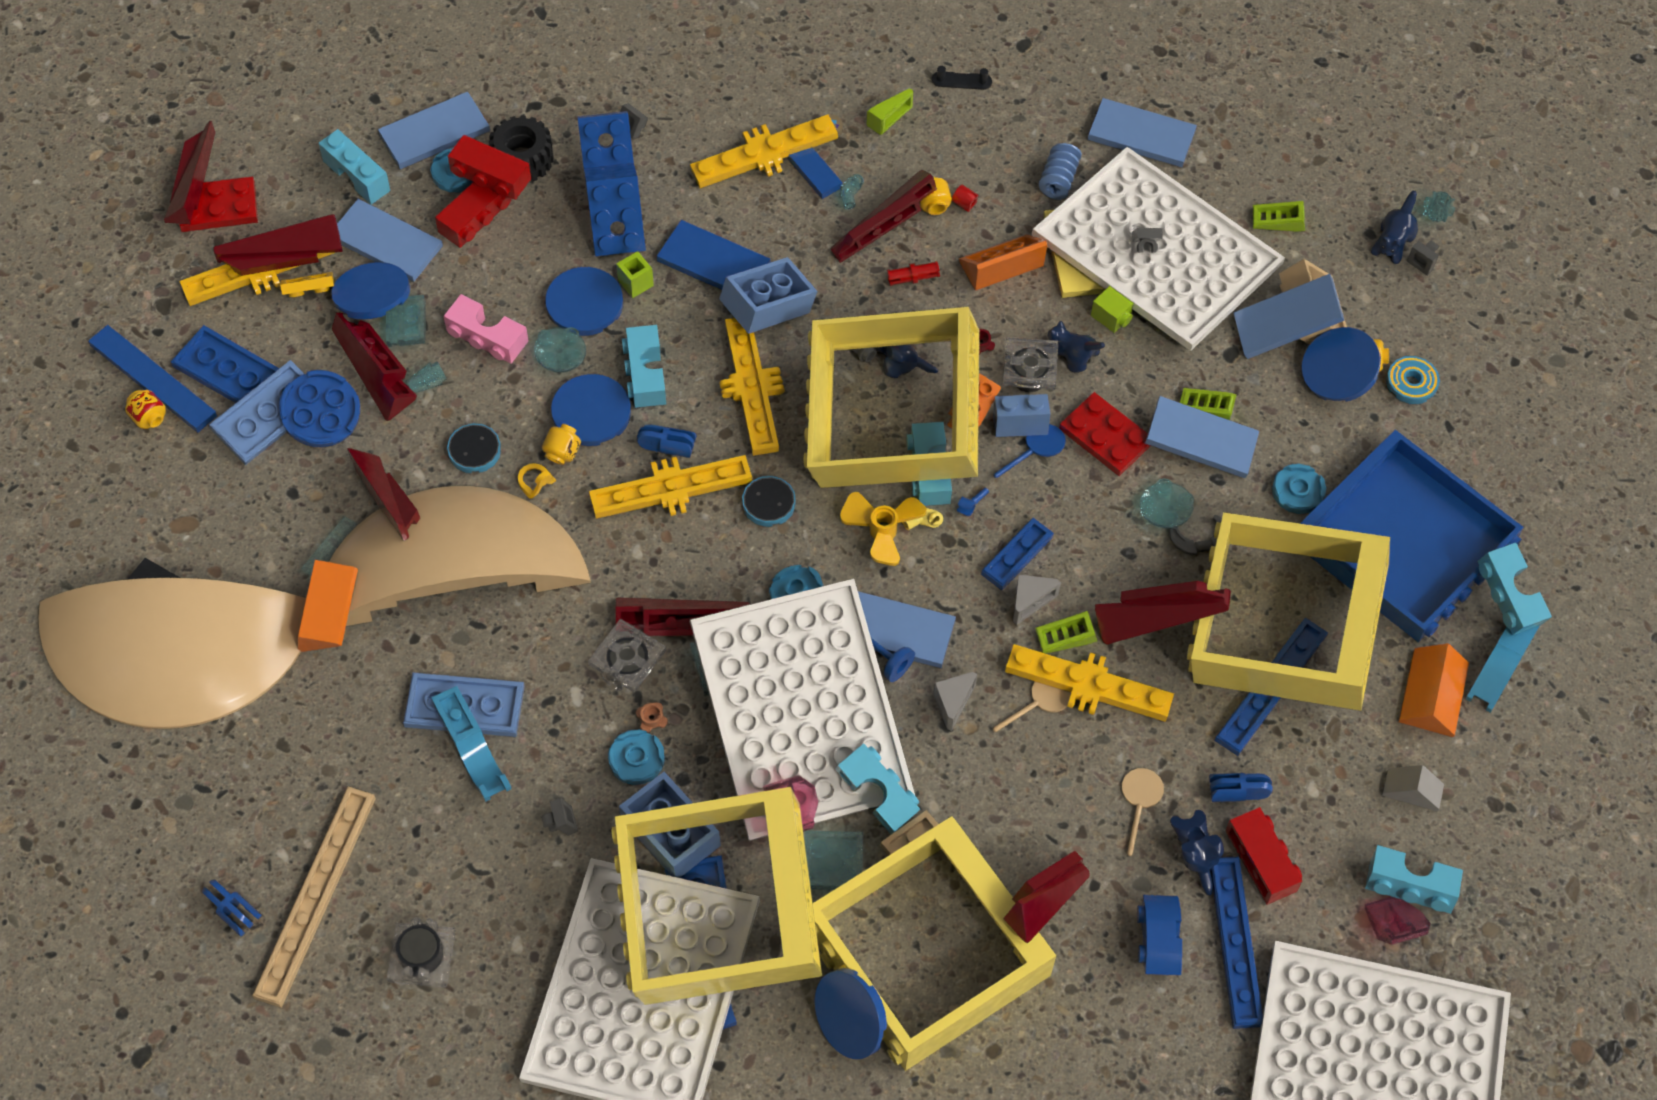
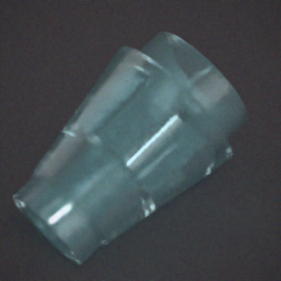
(427, 378)

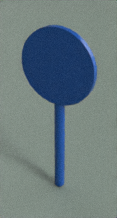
(1041, 445)

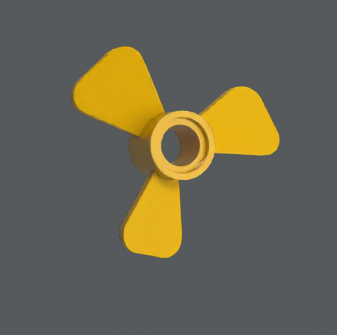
(859, 512)

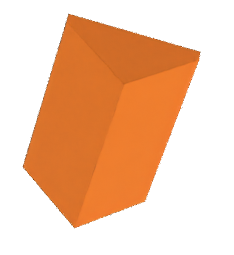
(1004, 261)
(326, 606)
(1434, 689)

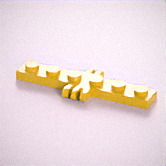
(763, 151)
(224, 279)
(752, 387)
(670, 486)
(1089, 683)

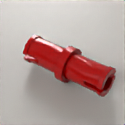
(913, 273)

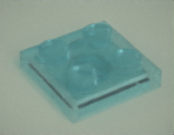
(833, 857)

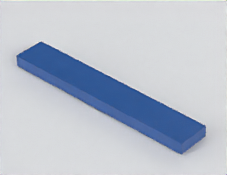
(152, 377)
(1257, 707)
(1236, 944)

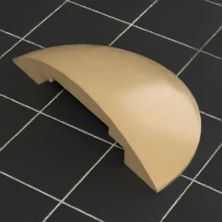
(459, 543)
(170, 647)

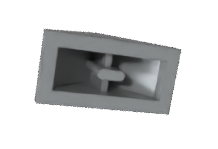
(1033, 594)
(953, 696)
(1414, 786)

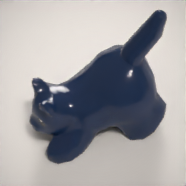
(1397, 229)
(1075, 347)
(902, 360)
(1198, 849)

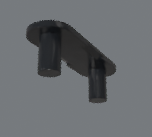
(961, 80)

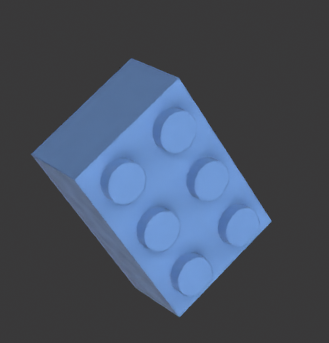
(768, 295)
(678, 849)

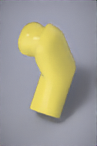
(931, 519)

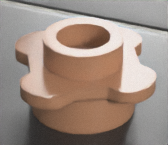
(651, 709)

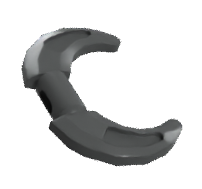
(1188, 546)

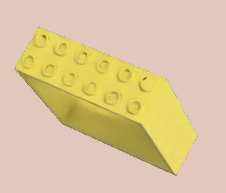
(892, 330)
(1337, 689)
(791, 885)
(1035, 956)

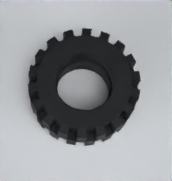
(528, 134)

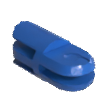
(666, 440)
(1239, 787)
(229, 905)

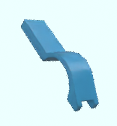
(1500, 666)
(470, 743)

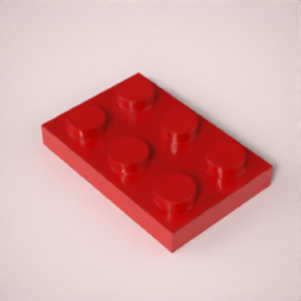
(225, 204)
(1105, 433)

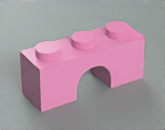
(502, 340)

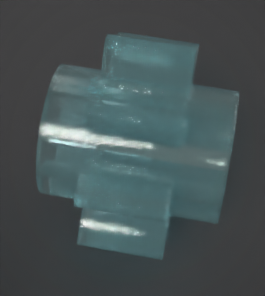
(1439, 206)

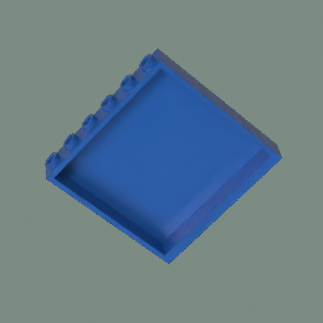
(1433, 526)

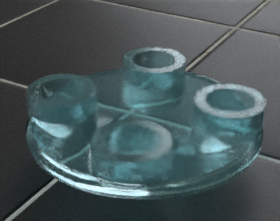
(560, 349)
(1166, 504)

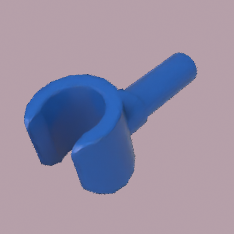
(967, 506)

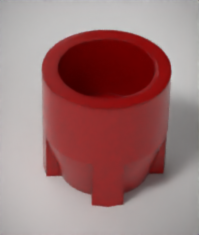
(965, 198)

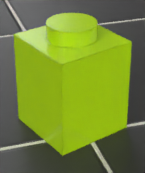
(635, 274)
(1112, 309)

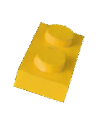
(318, 282)

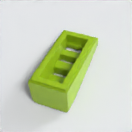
(888, 112)
(1286, 224)
(1215, 397)
(1069, 642)

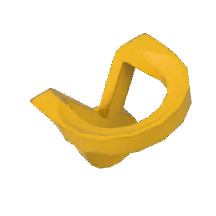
(541, 480)

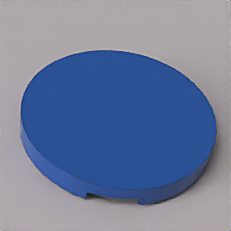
(370, 290)
(584, 300)
(1341, 364)
(592, 406)
(319, 408)
(850, 1013)

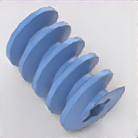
(1059, 171)

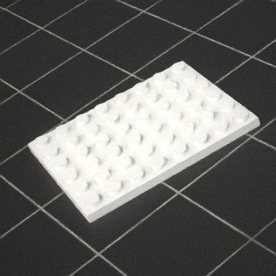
(1201, 262)
(798, 696)
(1375, 1032)
(601, 1037)

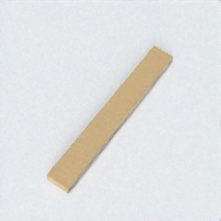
(314, 897)

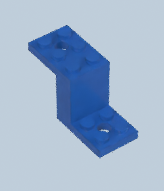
(611, 183)

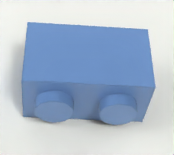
(1021, 415)

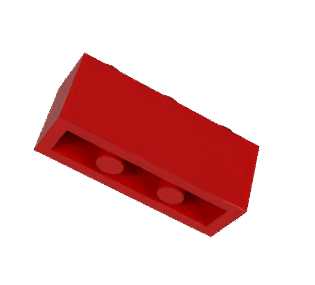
(489, 167)
(469, 213)
(1264, 855)

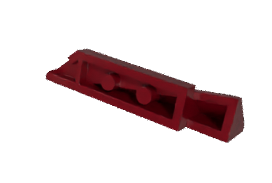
(190, 176)
(887, 216)
(282, 247)
(375, 365)
(385, 491)
(1158, 608)
(668, 616)
(1045, 894)

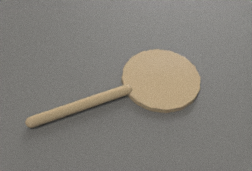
(1045, 697)
(1141, 789)

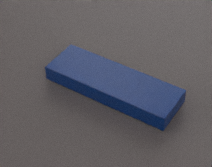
(815, 172)
(1017, 554)

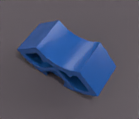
(1160, 931)

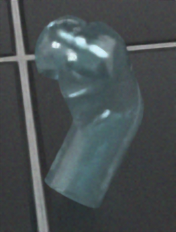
(849, 189)

